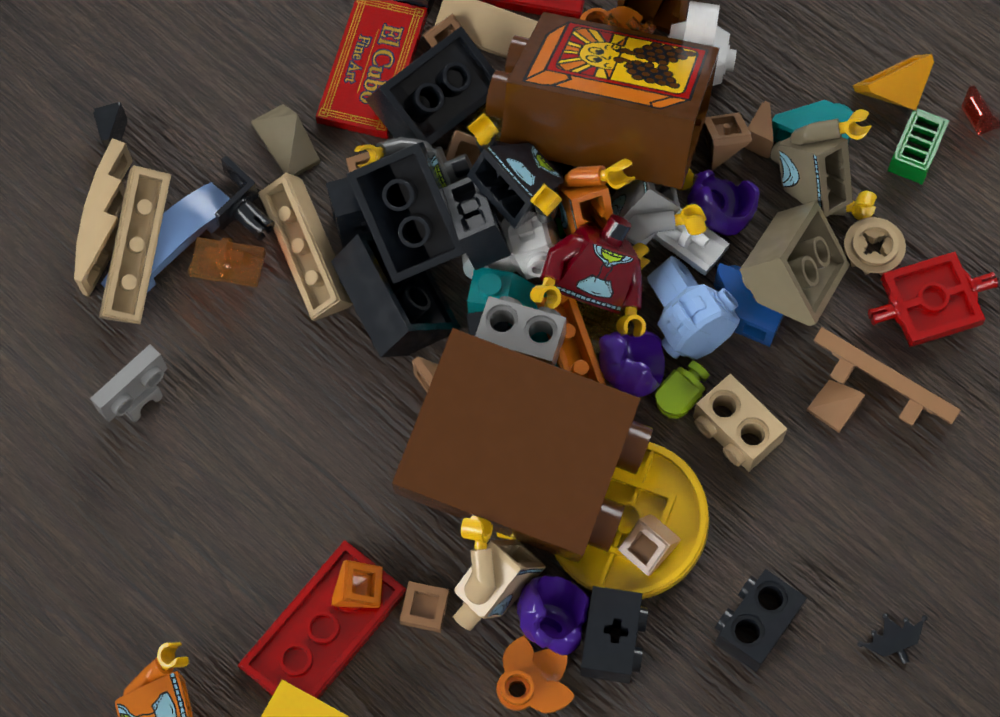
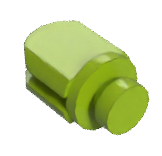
(681, 390)

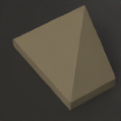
(286, 140)

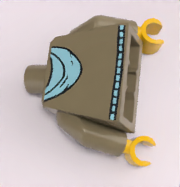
(818, 166)

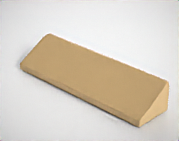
(487, 25)
(135, 245)
(305, 246)

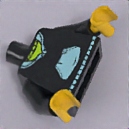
(515, 176)

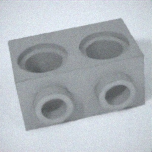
(525, 324)

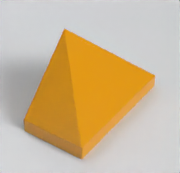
(900, 83)

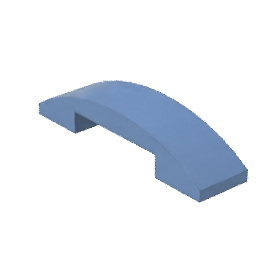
(183, 225)

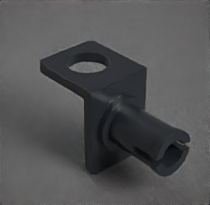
(241, 204)

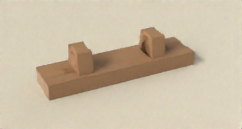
(918, 397)

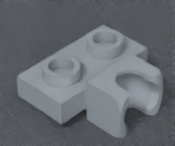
(132, 387)

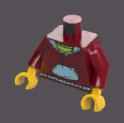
(597, 270)

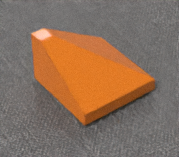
(358, 585)

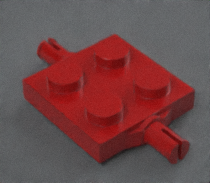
(932, 299)

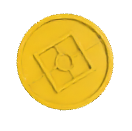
(671, 494)

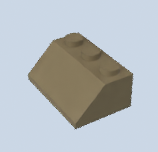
(796, 264)

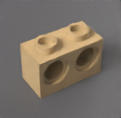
(747, 417)

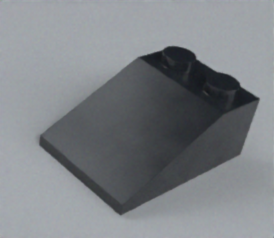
(434, 90)

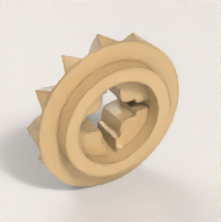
(873, 231)

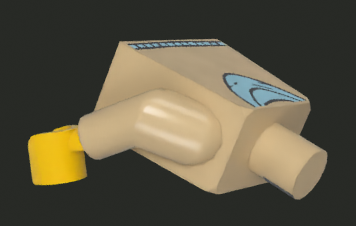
(495, 576)

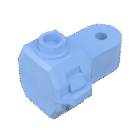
(693, 314)

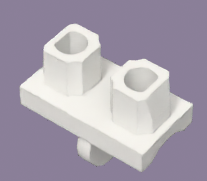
(699, 250)

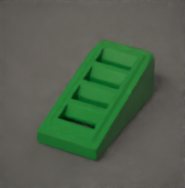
(910, 167)

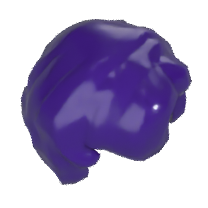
(724, 204)
(632, 362)
(553, 613)

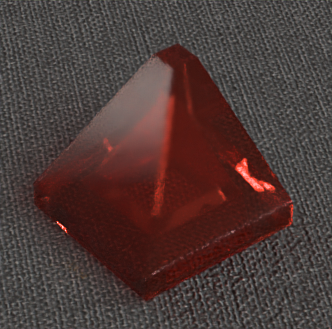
(979, 112)

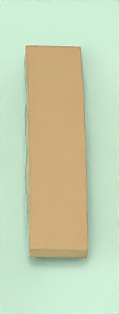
(100, 216)

